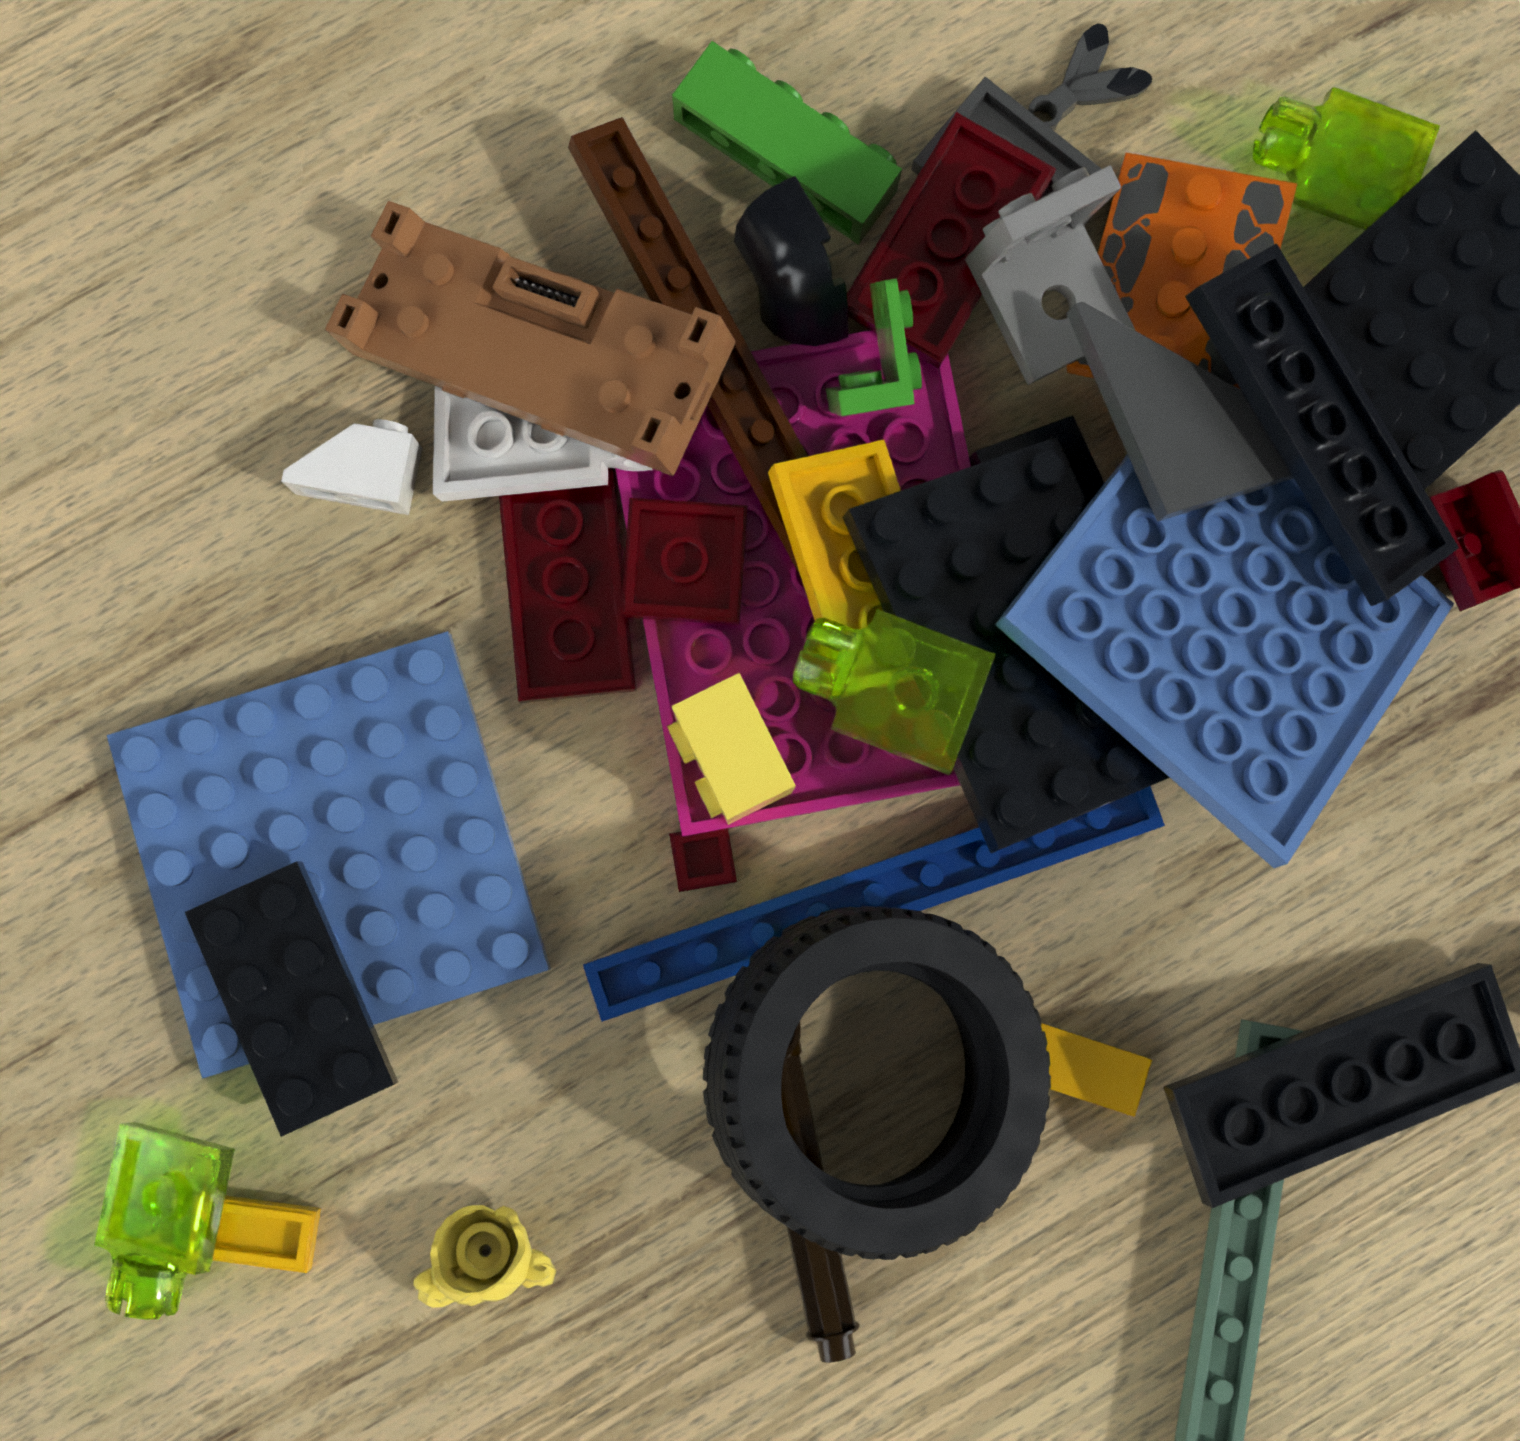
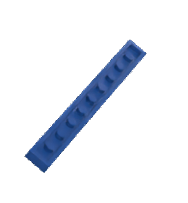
(905, 881)

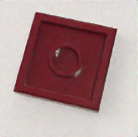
(684, 561)

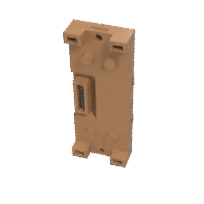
(534, 341)

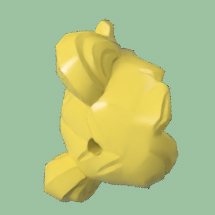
(467, 1276)

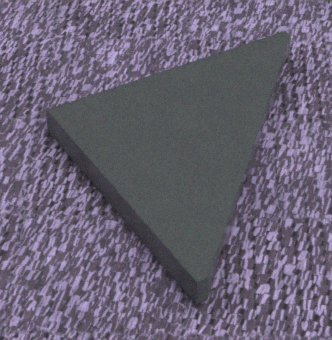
(1180, 425)

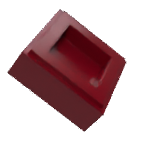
(703, 859)

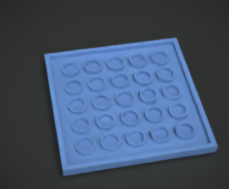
(1225, 647)
(379, 794)

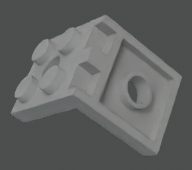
(1042, 250)

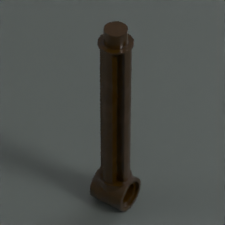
(818, 1270)

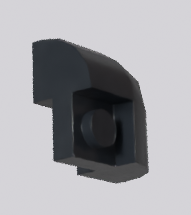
(786, 254)

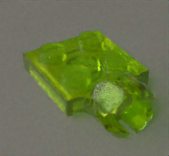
(1345, 154)
(896, 685)
(160, 1216)

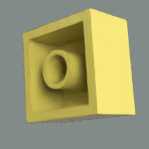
(732, 750)

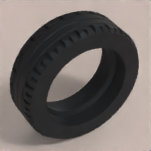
(1000, 1100)

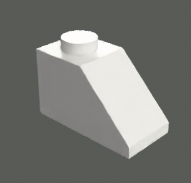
(361, 468)

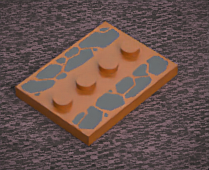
(1176, 231)

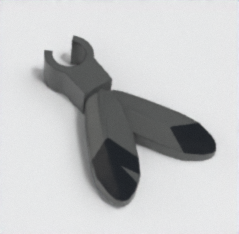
(1087, 87)

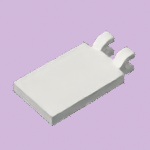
(498, 454)

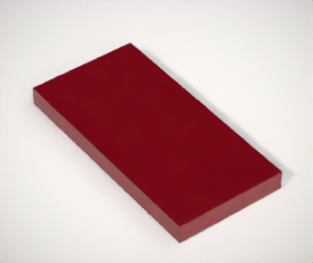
(939, 225)
(566, 593)

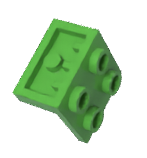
(900, 370)

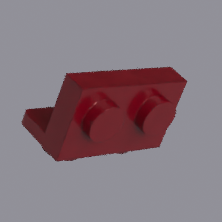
(1487, 531)

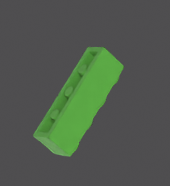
(781, 137)

